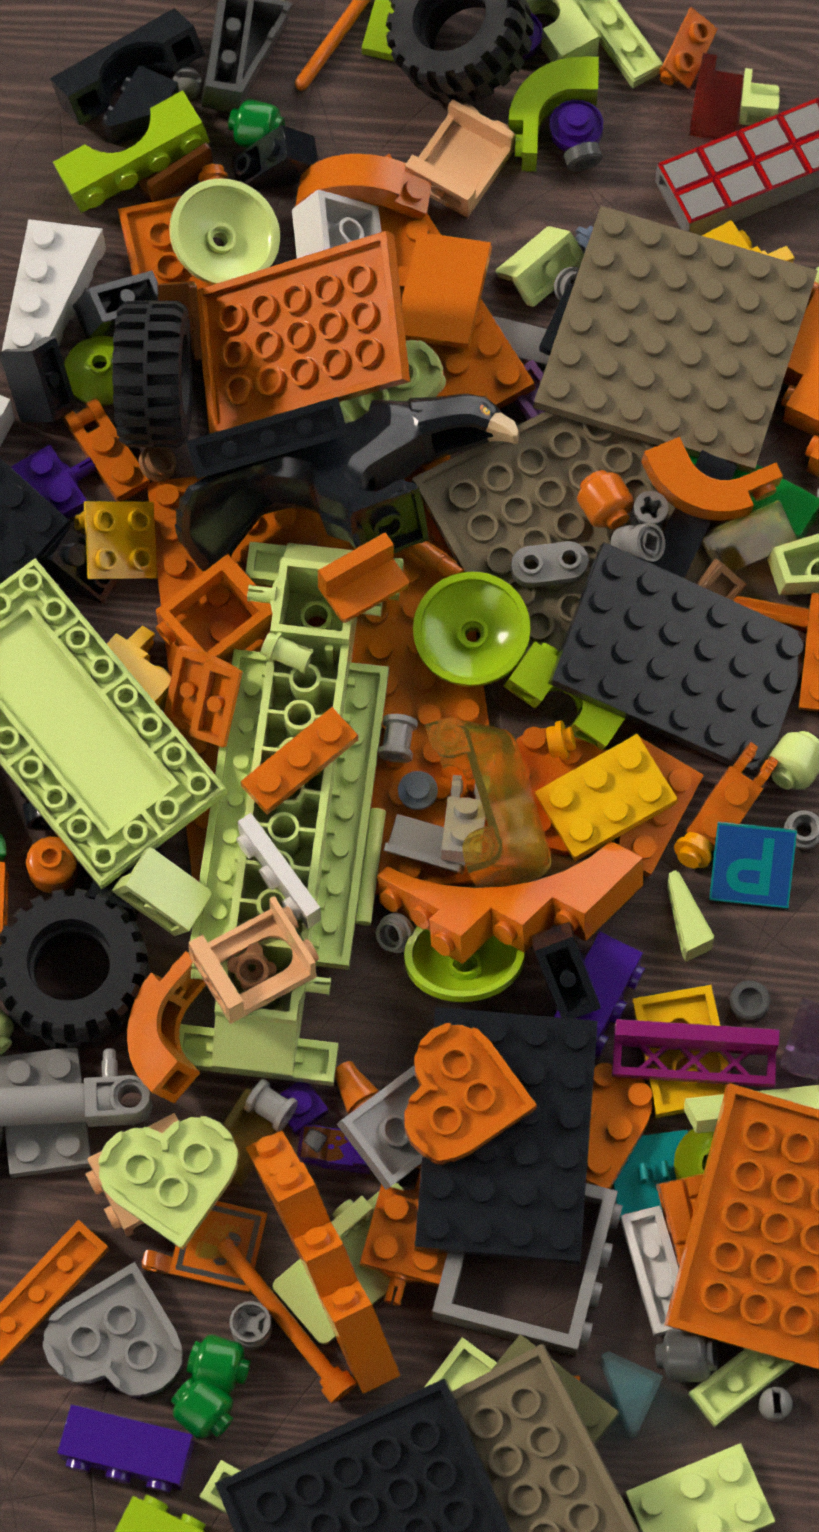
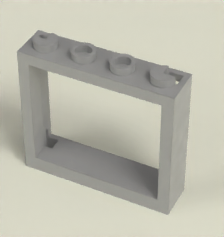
(589, 1294)

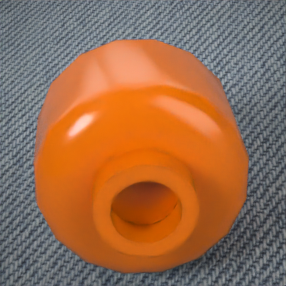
(605, 499)
(51, 865)

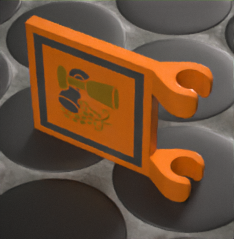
(201, 1256)

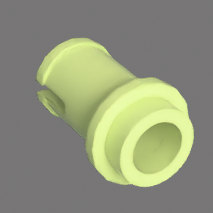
(286, 652)

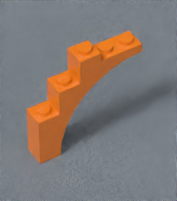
(803, 381)
(467, 917)
(324, 1261)

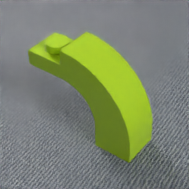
(543, 92)

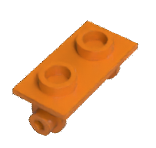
(687, 49)

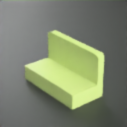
(539, 263)
(163, 892)

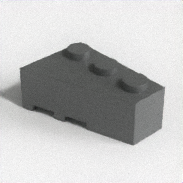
(239, 48)

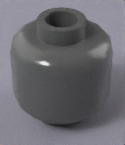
(686, 1356)

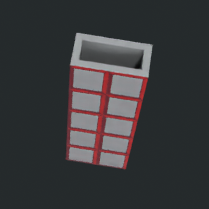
(743, 170)

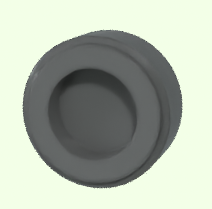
(583, 156)
(749, 1001)

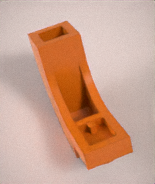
(368, 180)
(699, 494)
(155, 1030)

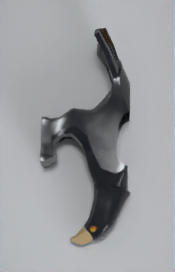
(348, 480)

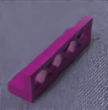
(695, 1038)

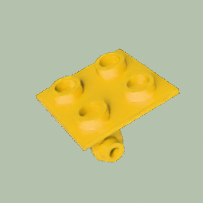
(119, 539)

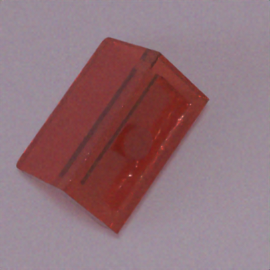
(715, 101)

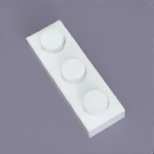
(277, 871)
(652, 1261)

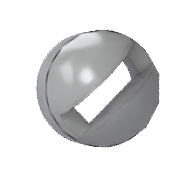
(191, 87)
(766, 1404)

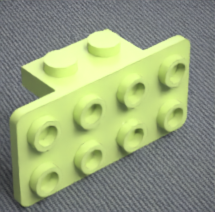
(295, 1288)

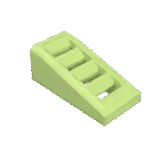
(691, 927)

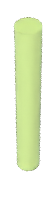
(370, 866)

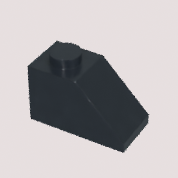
(99, 304)
(565, 971)

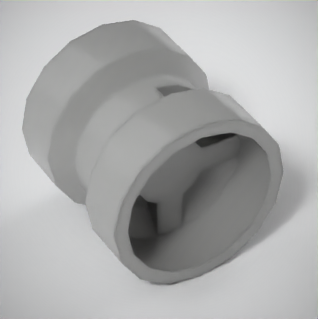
(642, 541)
(248, 1318)

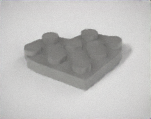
(115, 1335)

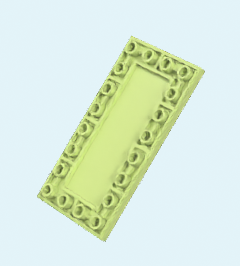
(88, 735)

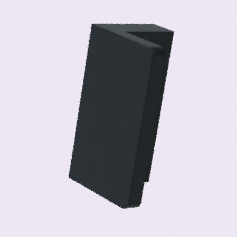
(38, 381)

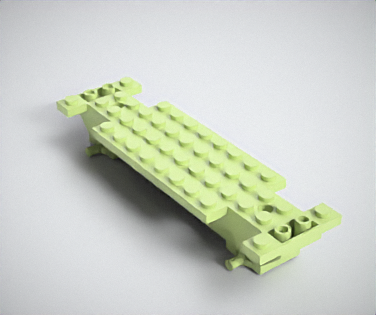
(315, 829)

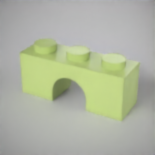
(571, 32)

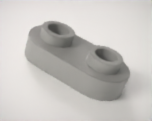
(550, 568)

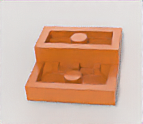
(202, 695)

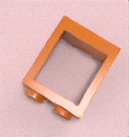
(237, 582)

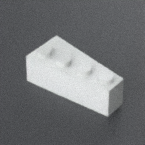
(51, 277)

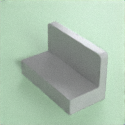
(420, 843)

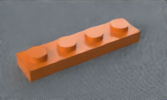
(47, 1286)

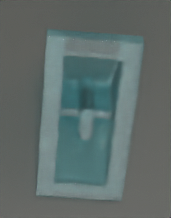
(631, 1388)

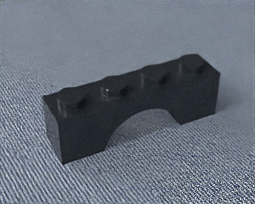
(159, 45)

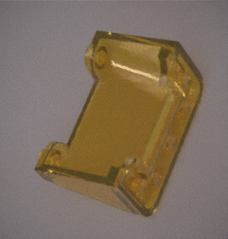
(514, 842)

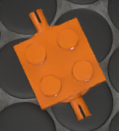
(392, 1243)

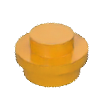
(560, 740)
(693, 850)

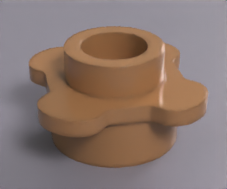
(252, 955)

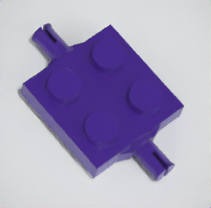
(55, 479)

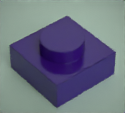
(309, 1107)

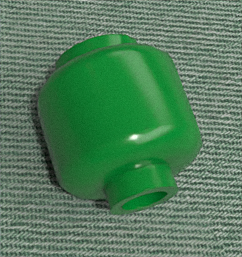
(253, 121)
(219, 1362)
(202, 1408)

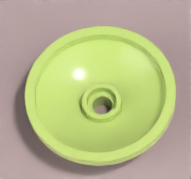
(228, 212)

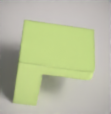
(757, 100)

